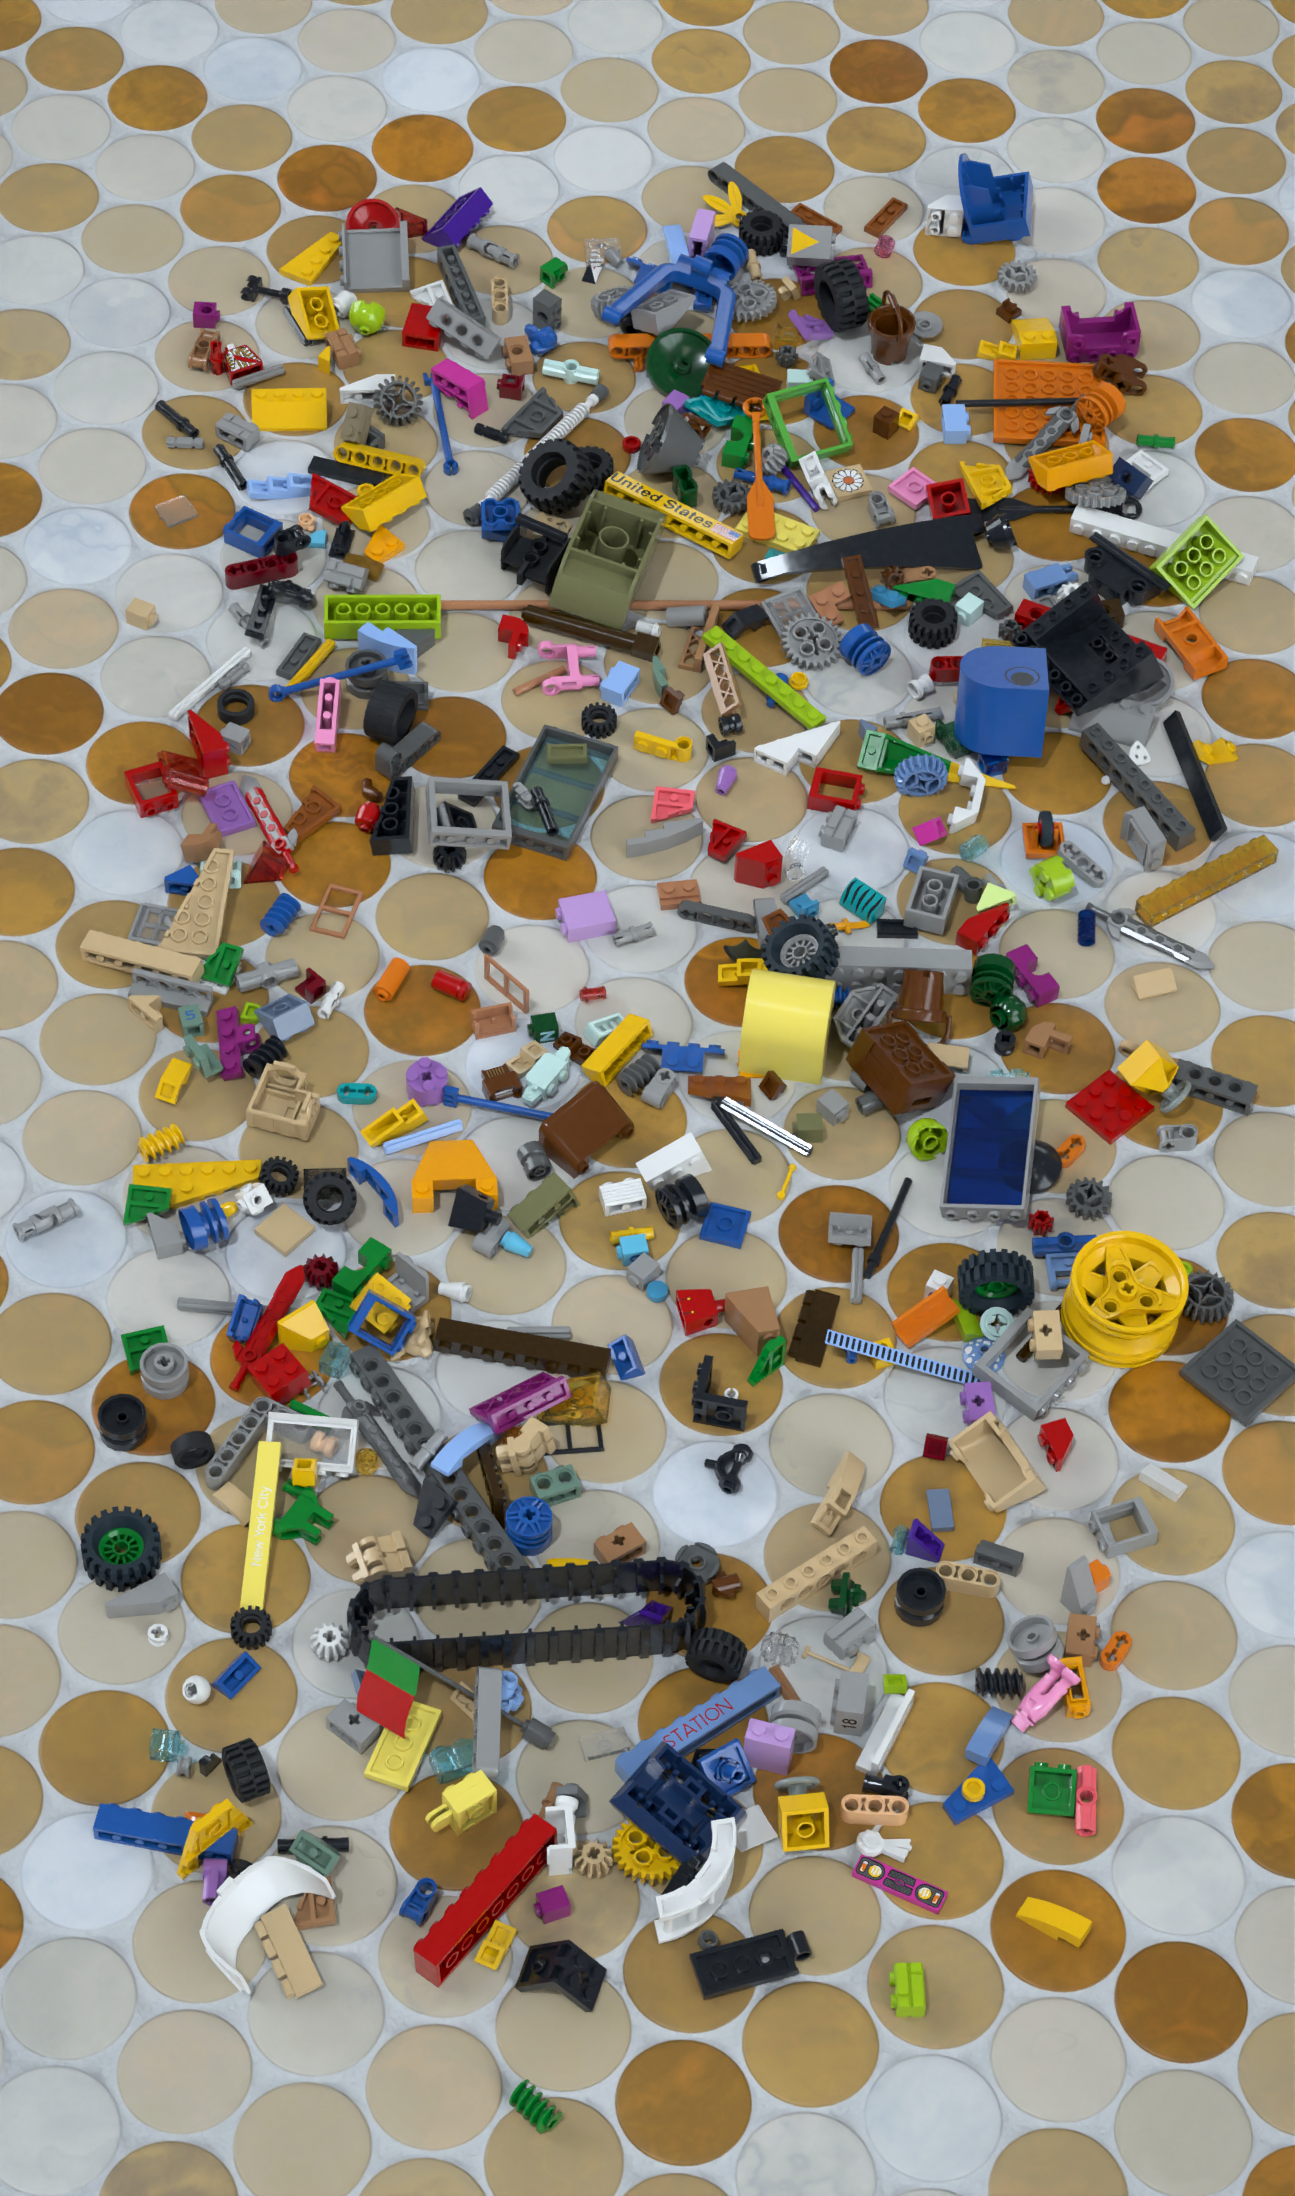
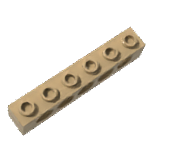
(815, 1574)

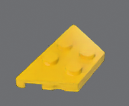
(986, 482)

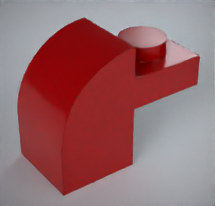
(515, 632)

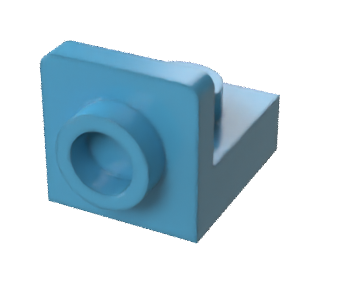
(804, 905)

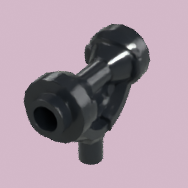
(291, 590)
(730, 1481)

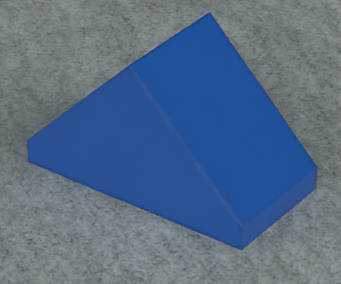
(181, 881)

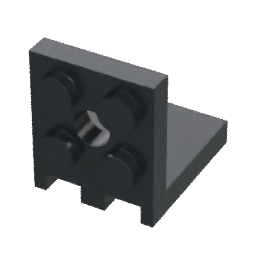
(713, 1408)
(558, 1967)

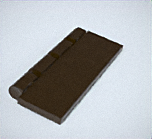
(812, 1327)

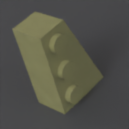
(542, 1205)

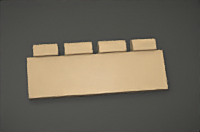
(293, 1955)

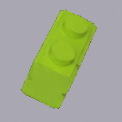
(908, 1989)

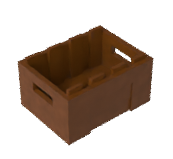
(899, 1067)

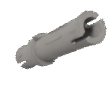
(237, 612)
(903, 718)

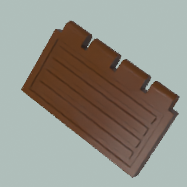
(737, 384)

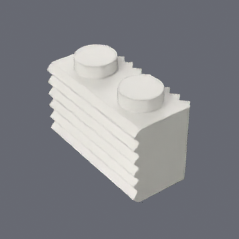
(622, 1196)

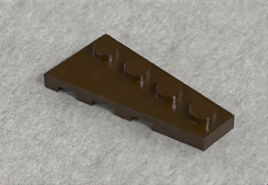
(492, 1482)

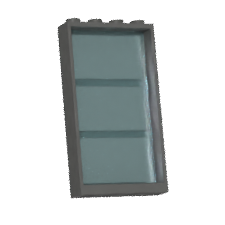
(568, 787)

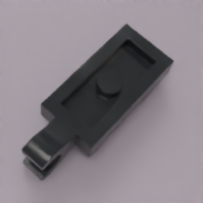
(685, 1873)

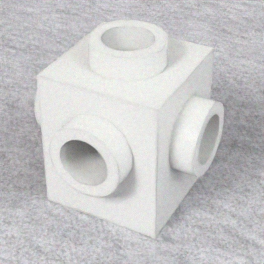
(253, 1198)

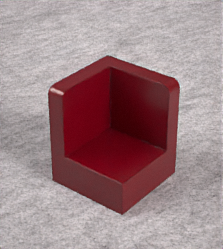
(311, 988)

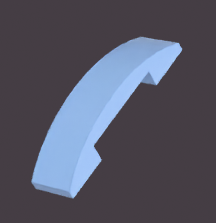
(462, 1445)

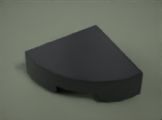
(207, 1764)

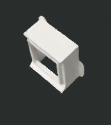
(560, 1856)

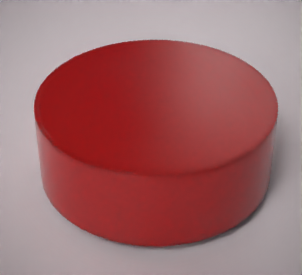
(631, 444)

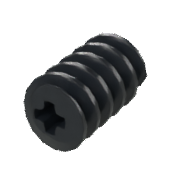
(267, 1052)
(998, 1682)

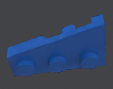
(996, 1789)

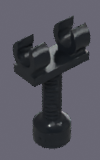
(256, 286)

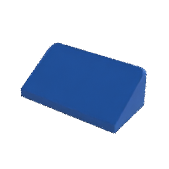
(626, 1358)
(236, 1675)

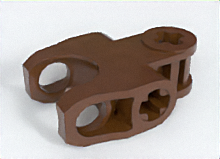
(1120, 373)

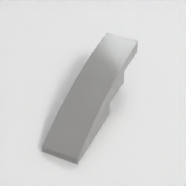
(671, 835)

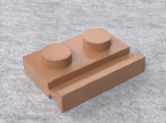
(673, 892)

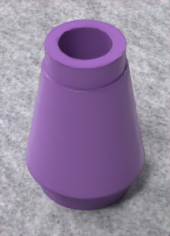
(725, 779)

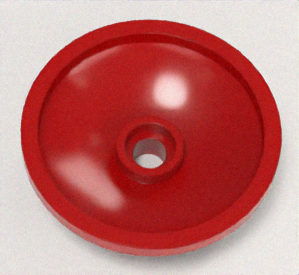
(370, 214)

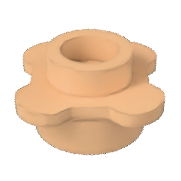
(307, 521)

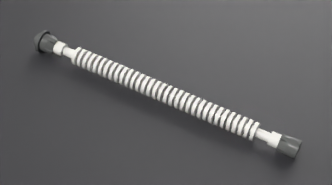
(561, 430)

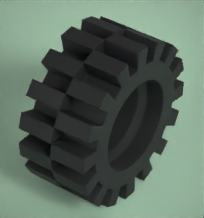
(602, 712)
(283, 1167)
(251, 1616)

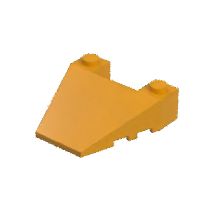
(447, 1167)

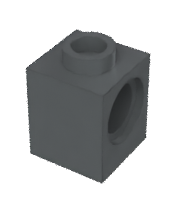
(931, 377)

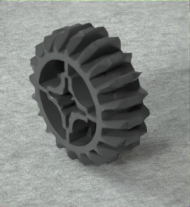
(390, 398)
(1208, 1297)

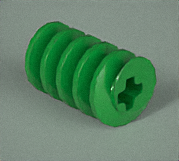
(533, 2109)

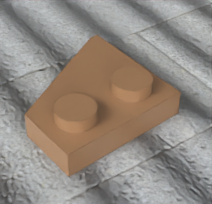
(315, 1910)

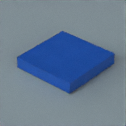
(725, 1225)

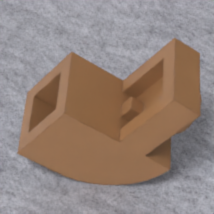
(199, 846)
(1043, 1037)

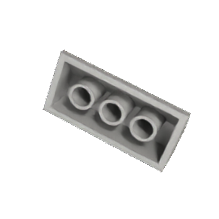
(1122, 720)

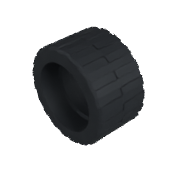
(390, 712)

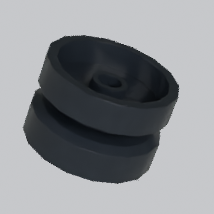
(122, 1422)
(920, 1597)

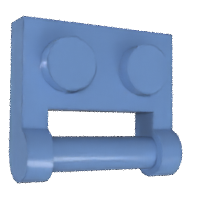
(1059, 1265)

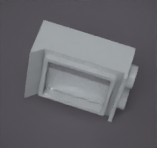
(1143, 838)

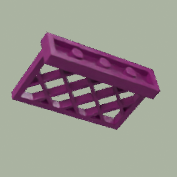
(806, 278)
(522, 1401)

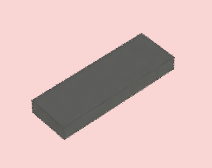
(298, 656)

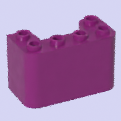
(1091, 337)

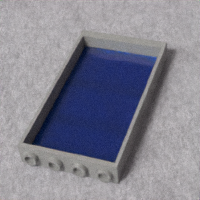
(990, 1148)

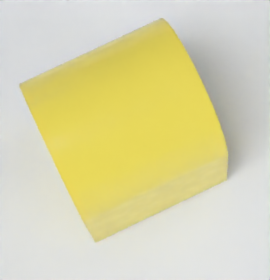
(786, 1025)

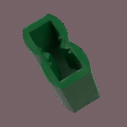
(684, 485)

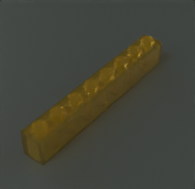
(1206, 881)

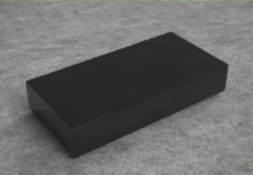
(894, 929)

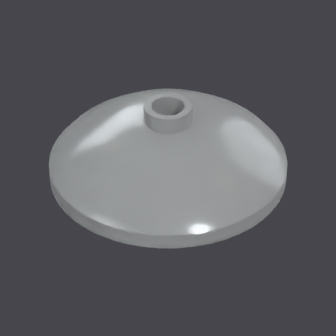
(1159, 691)

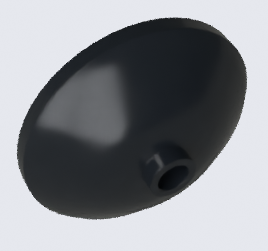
(1046, 1167)

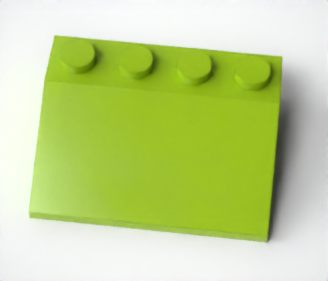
(1197, 561)

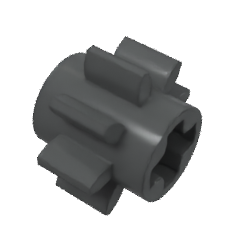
(786, 356)
(1009, 629)

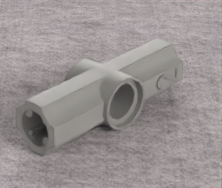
(266, 975)

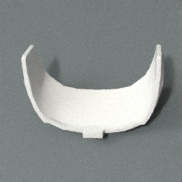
(246, 1899)

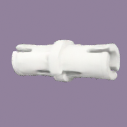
(331, 1000)

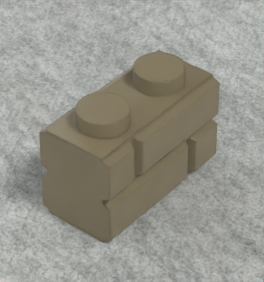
(356, 423)

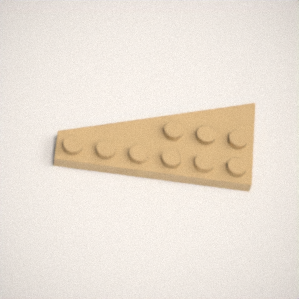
(201, 916)

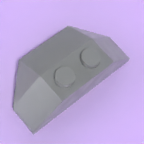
(862, 1009)

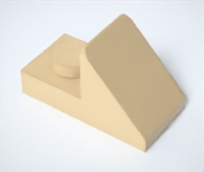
(147, 1010)

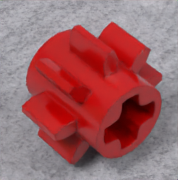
(1040, 1222)

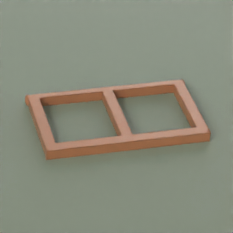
(350, 915)
(507, 977)

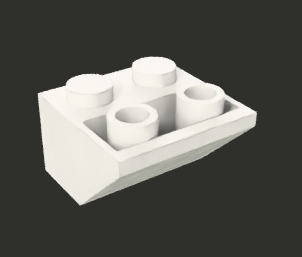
(945, 217)

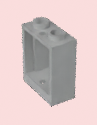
(1119, 1510)

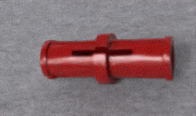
(216, 357)

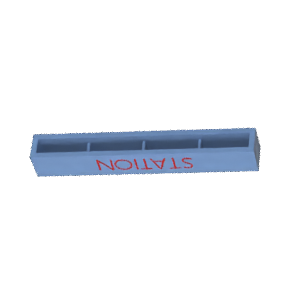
(706, 1720)

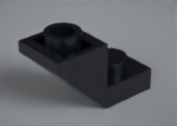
(740, 620)

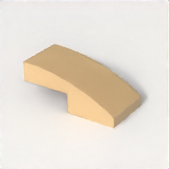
(526, 1058)
(235, 1502)

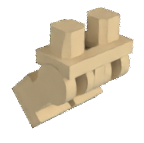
(527, 1449)
(379, 1557)

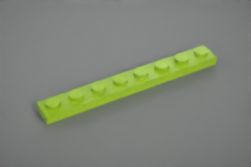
(766, 679)

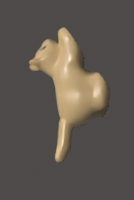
(418, 1341)

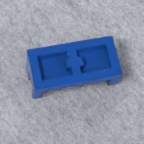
(244, 1319)

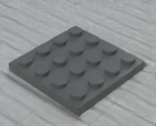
(1240, 1372)

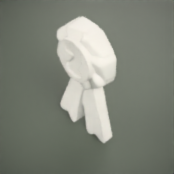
(872, 1844)

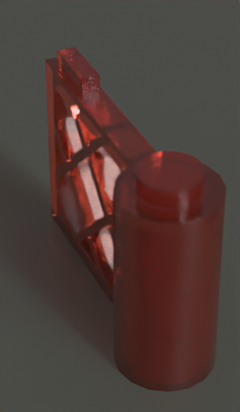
(181, 778)

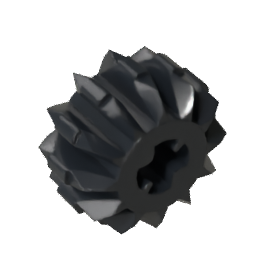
(449, 857)

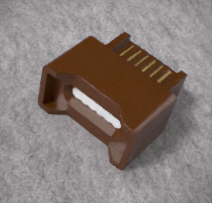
(500, 1084)

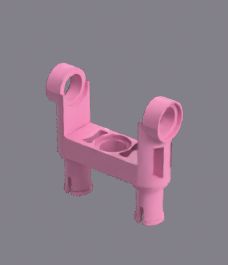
(571, 653)

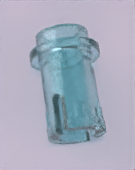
(899, 1541)

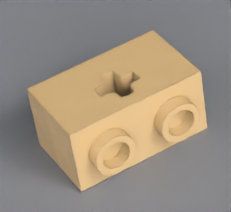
(1051, 1344)

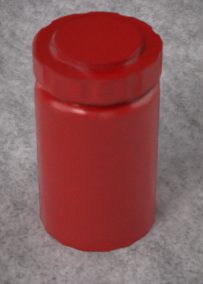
(451, 985)

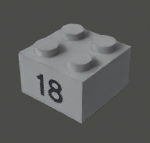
(849, 1703)

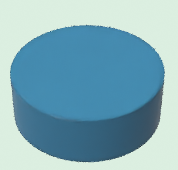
(657, 1291)

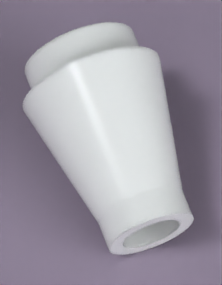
(457, 1291)

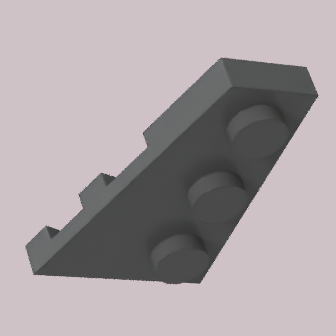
(978, 584)

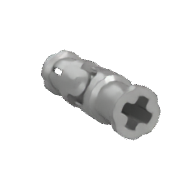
(493, 251)
(42, 1220)

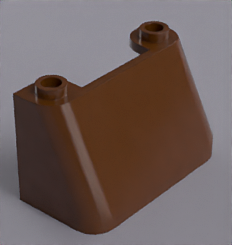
(583, 1128)

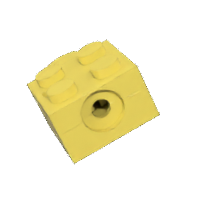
(465, 1804)

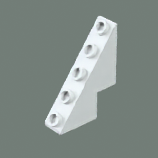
(804, 747)

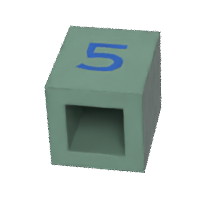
(191, 1020)

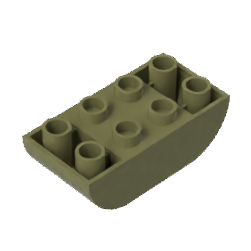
(607, 559)

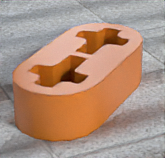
(1072, 1153)
(1111, 1648)

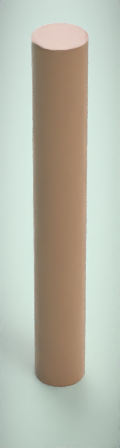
(538, 681)

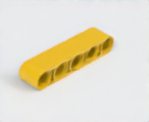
(370, 461)

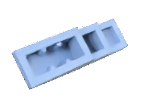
(675, 242)
(292, 486)

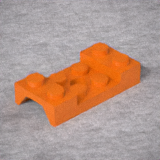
(1199, 657)

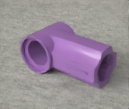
(214, 1875)

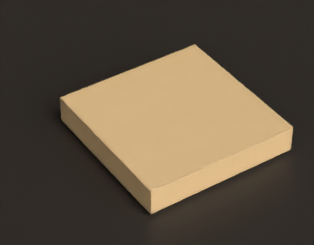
(284, 1230)

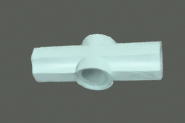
(570, 371)

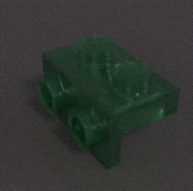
(945, 734)

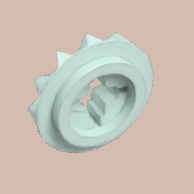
(989, 1317)

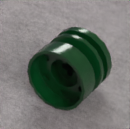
(991, 978)

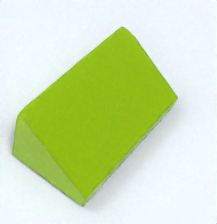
(967, 1324)

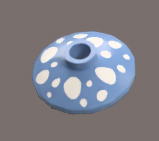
(973, 1352)

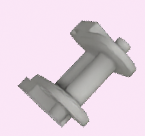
(525, 796)
(318, 1380)

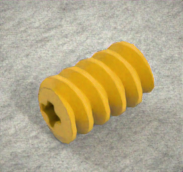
(159, 1141)

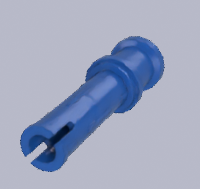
(771, 481)

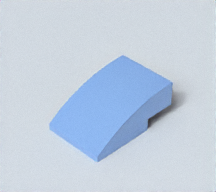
(386, 642)

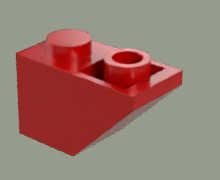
(1057, 1441)

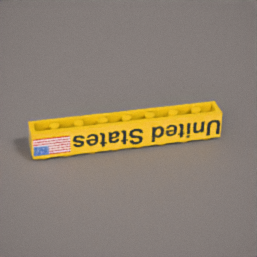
(680, 517)

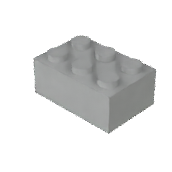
(931, 900)

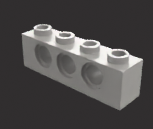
(489, 339)

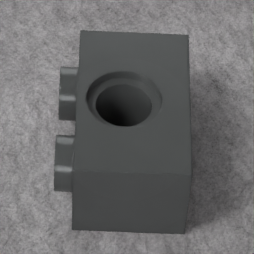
(547, 310)

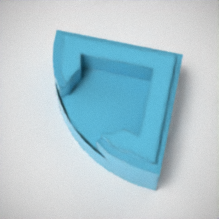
(318, 539)

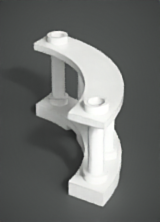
(695, 1903)

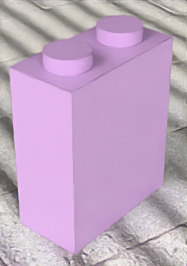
(702, 233)
(586, 916)
(769, 1746)

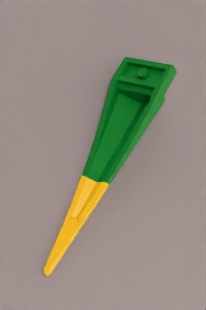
(883, 753)

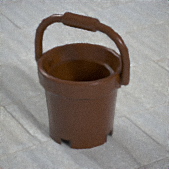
(890, 330)
(922, 999)

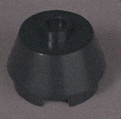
(1000, 532)

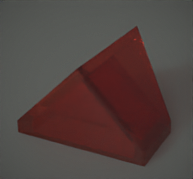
(415, 224)
(266, 866)

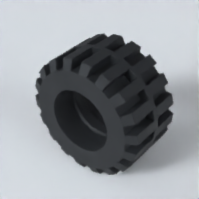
(762, 232)
(602, 466)
(932, 623)
(329, 1179)
(716, 1655)
(246, 1770)

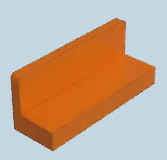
(925, 1317)

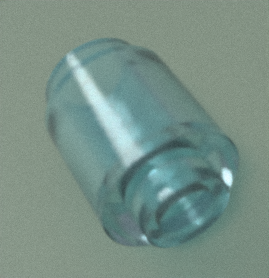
(973, 847)

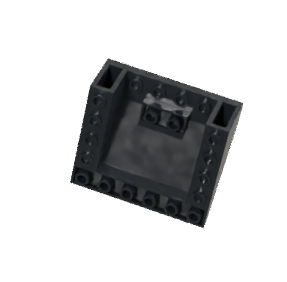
(1089, 653)

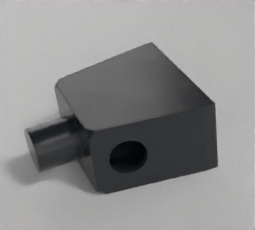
(473, 1210)

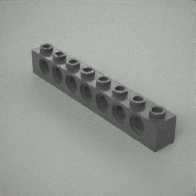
(1136, 785)

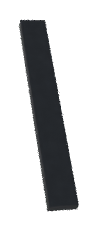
(1195, 776)

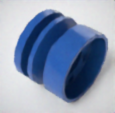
(728, 253)
(865, 649)
(199, 1225)
(529, 1525)

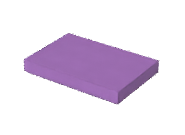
(227, 808)

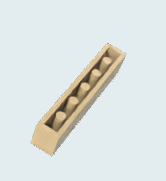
(128, 954)

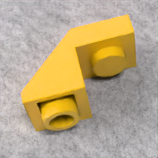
(1218, 752)
(172, 1080)

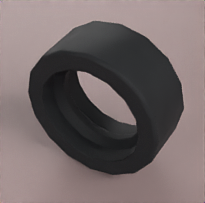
(235, 695)
(196, 1440)

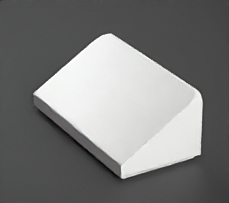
(1162, 1482)

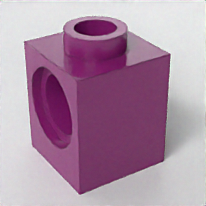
(205, 315)

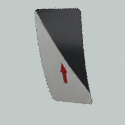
(591, 274)

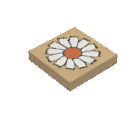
(849, 482)

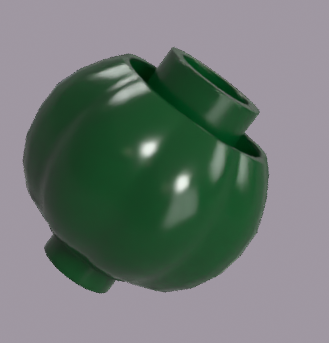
(1008, 1010)

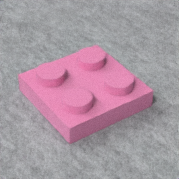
(911, 488)

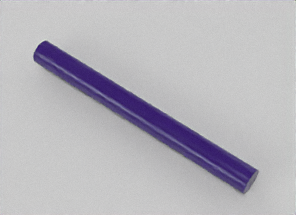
(801, 490)

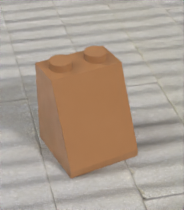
(752, 1317)

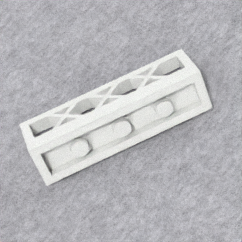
(885, 1733)

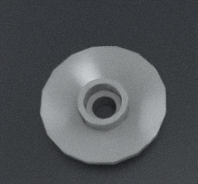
(927, 324)

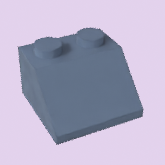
(285, 1017)

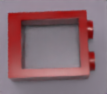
(148, 790)

